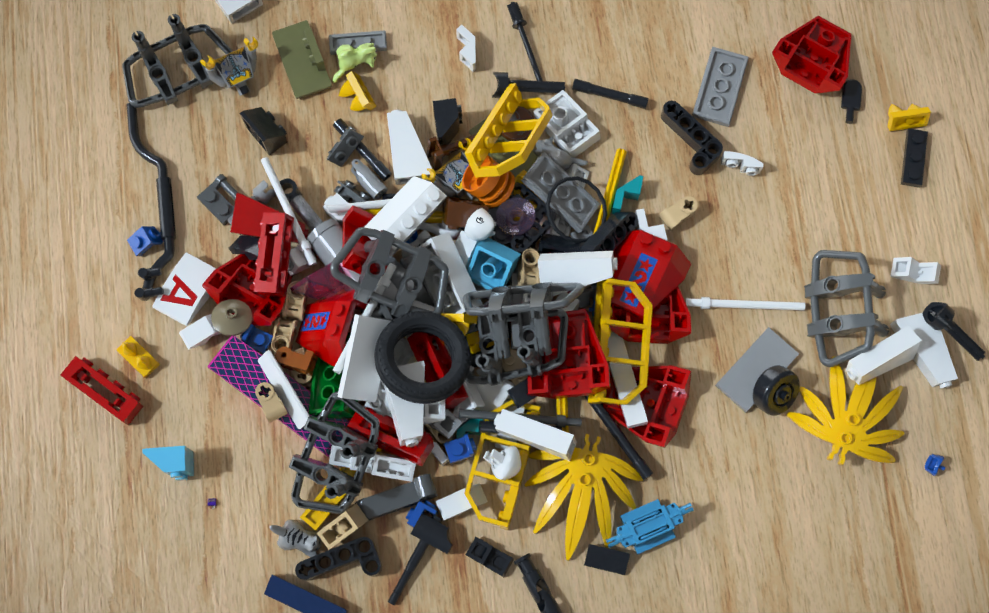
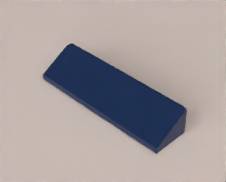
(299, 598)

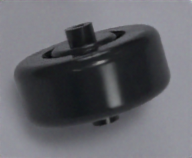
(776, 390)

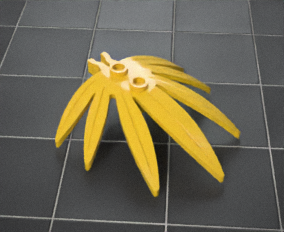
(849, 427)
(585, 472)

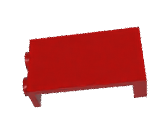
(357, 256)

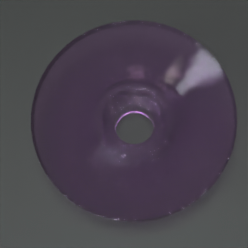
(515, 208)

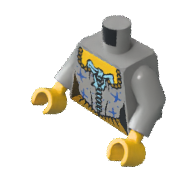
(234, 67)
(450, 176)

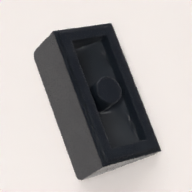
(606, 559)

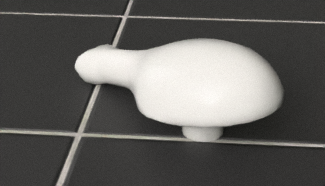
(439, 229)

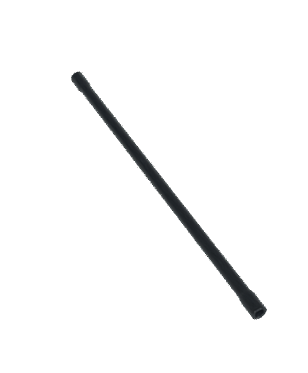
(638, 462)

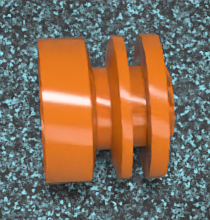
(490, 190)

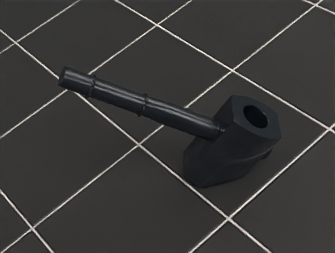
(430, 532)

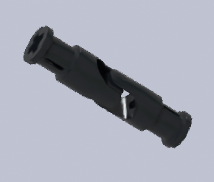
(533, 577)

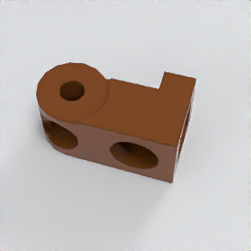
(295, 361)

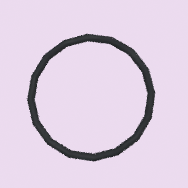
(549, 212)

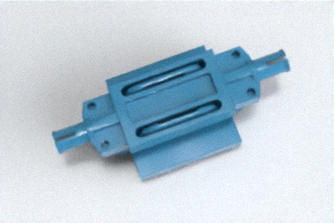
(649, 525)

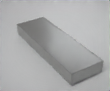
(358, 39)

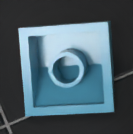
(492, 264)
(174, 461)

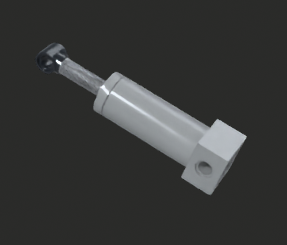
(326, 237)

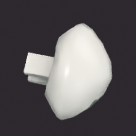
(480, 225)
(504, 463)

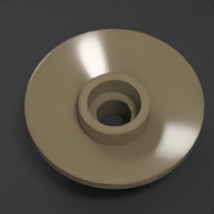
(233, 324)

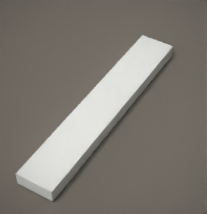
(625, 383)

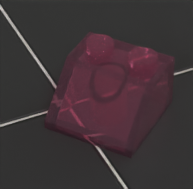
(319, 284)

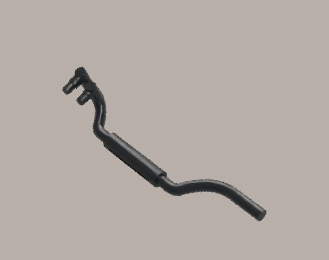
(165, 207)

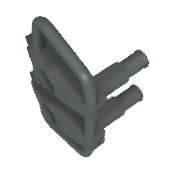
(155, 68)
(379, 251)
(540, 302)
(849, 323)
(527, 352)
(352, 445)

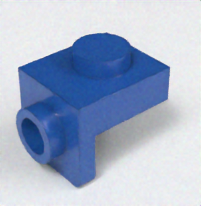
(144, 239)
(414, 514)

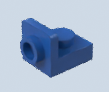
(256, 339)
(460, 448)

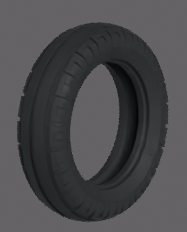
(418, 391)

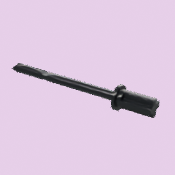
(518, 23)

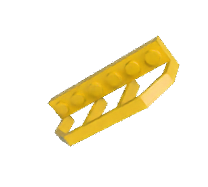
(499, 121)
(602, 320)
(510, 496)

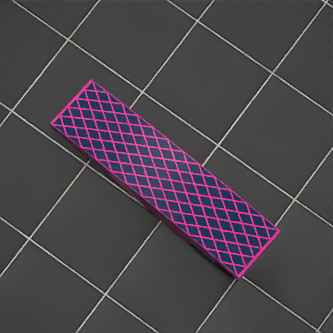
(240, 368)

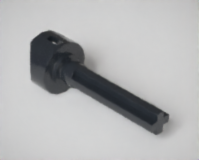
(526, 85)
(944, 320)

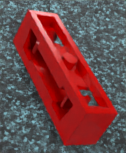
(273, 254)
(436, 363)
(76, 370)
(415, 454)

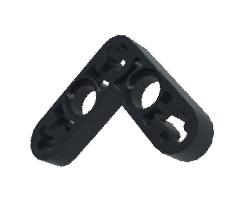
(540, 210)

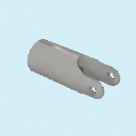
(368, 180)

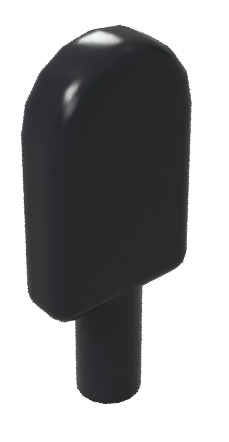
(851, 98)

